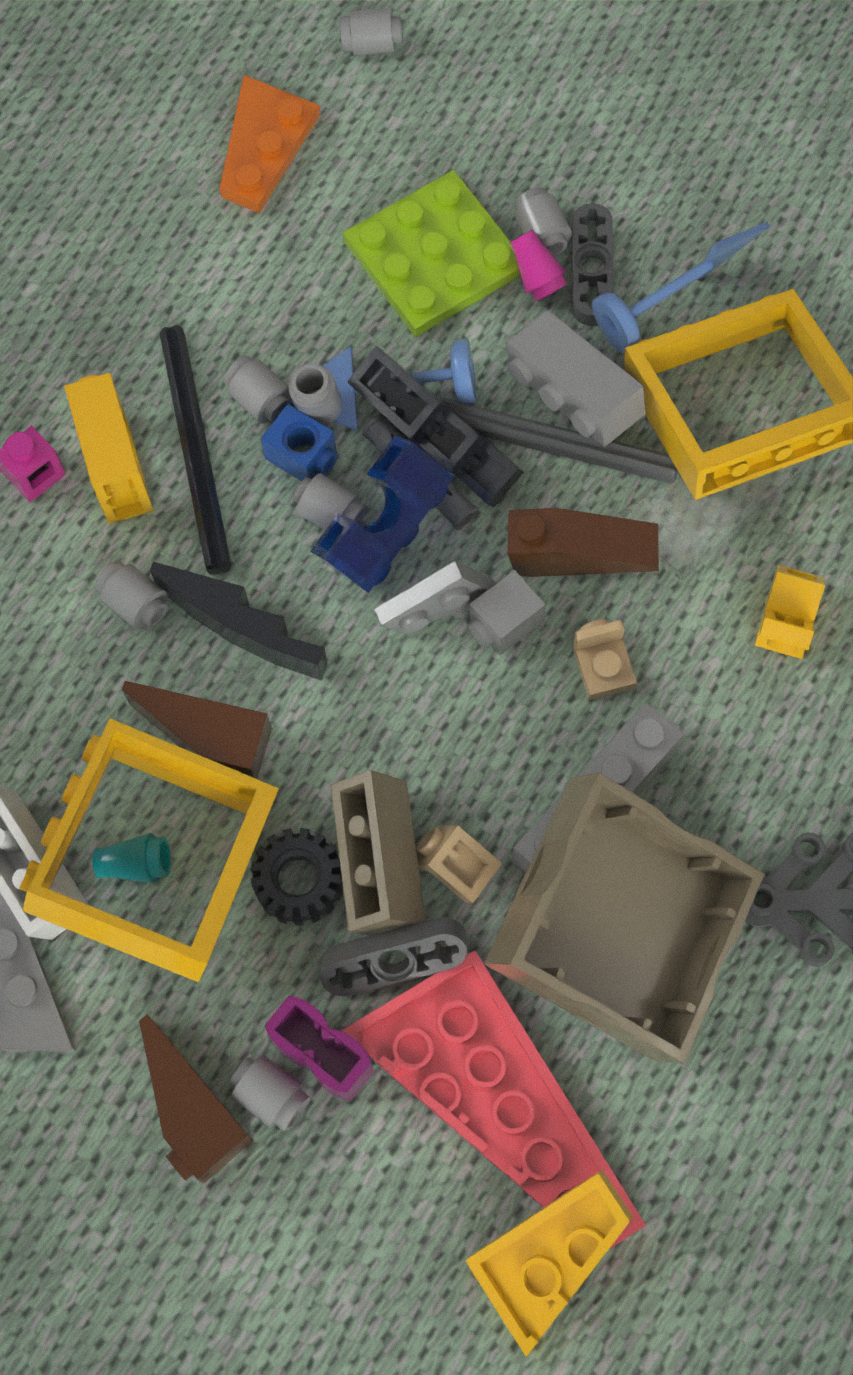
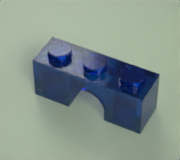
(411, 488)

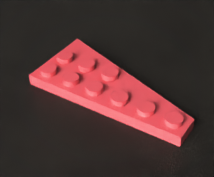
(481, 1075)

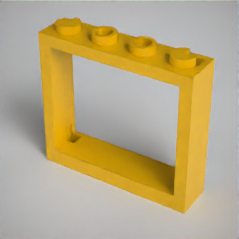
(762, 451)
(176, 767)

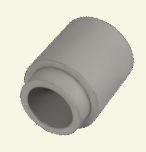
(371, 31)
(543, 214)
(257, 389)
(316, 393)
(323, 499)
(131, 595)
(269, 1092)

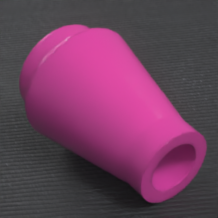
(537, 266)

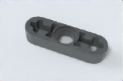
(583, 249)
(405, 939)

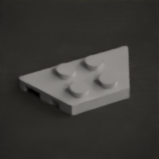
(27, 1003)

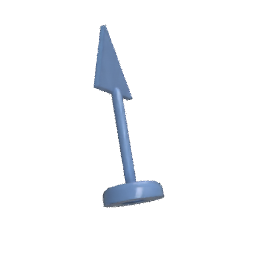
(619, 321)
(461, 372)

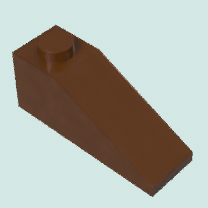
(579, 543)
(205, 727)
(189, 1113)

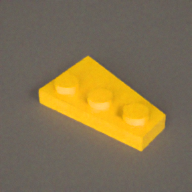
(548, 1257)

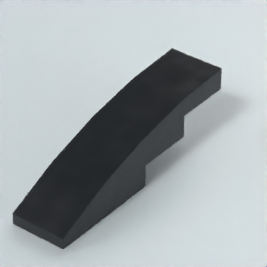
(435, 426)
(226, 612)

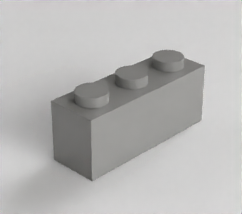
(575, 379)

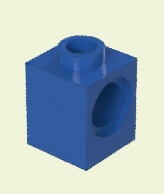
(296, 429)

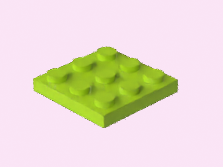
(433, 252)

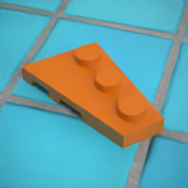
(263, 141)

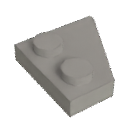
(433, 598)

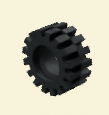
(297, 847)

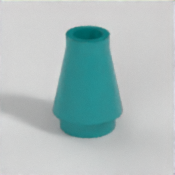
(135, 859)

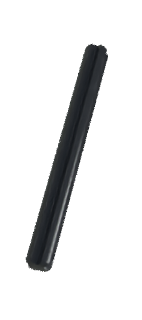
(195, 451)

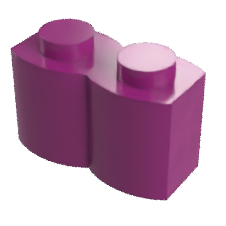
(332, 1055)

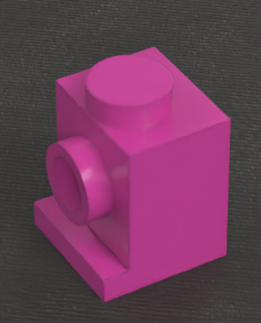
(25, 454)

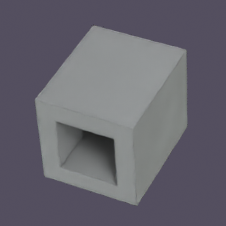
(505, 613)

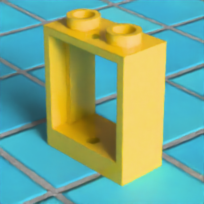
(108, 447)

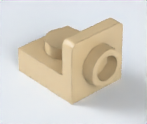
(603, 658)
(457, 861)

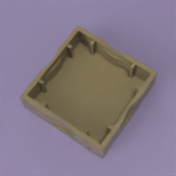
(625, 918)

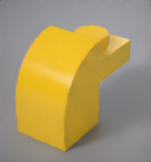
(790, 612)

